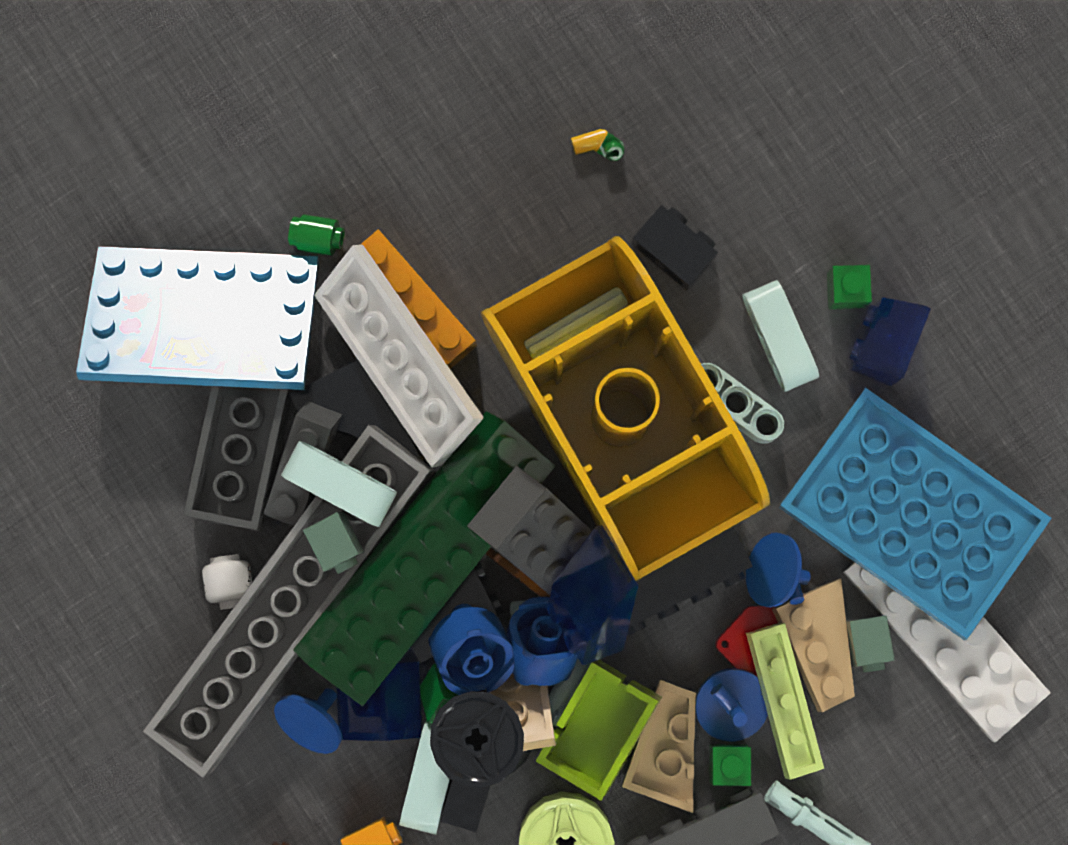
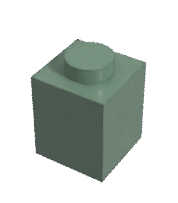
(334, 542)
(870, 643)

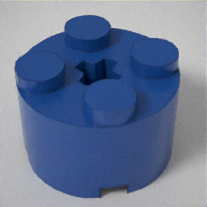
(538, 646)
(471, 650)

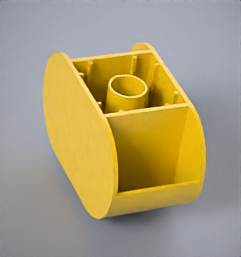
(630, 411)

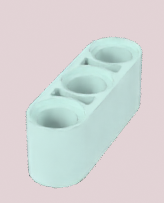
(780, 335)
(754, 406)
(339, 483)
(425, 790)

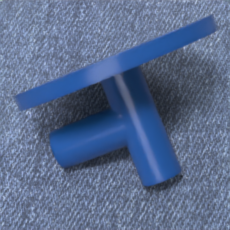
(776, 571)
(731, 705)
(309, 722)

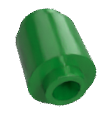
(316, 234)

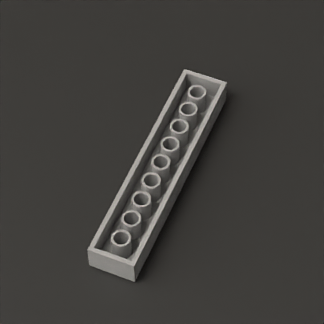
(273, 615)

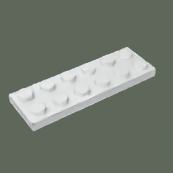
(398, 356)
(977, 672)

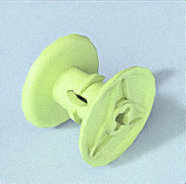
(565, 816)

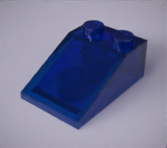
(594, 599)

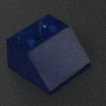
(888, 340)
(389, 713)

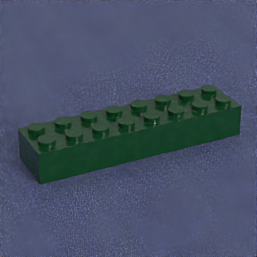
(416, 563)

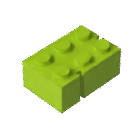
(601, 729)

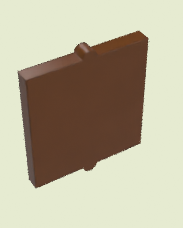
(516, 573)

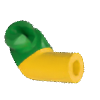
(601, 142)

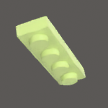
(785, 700)

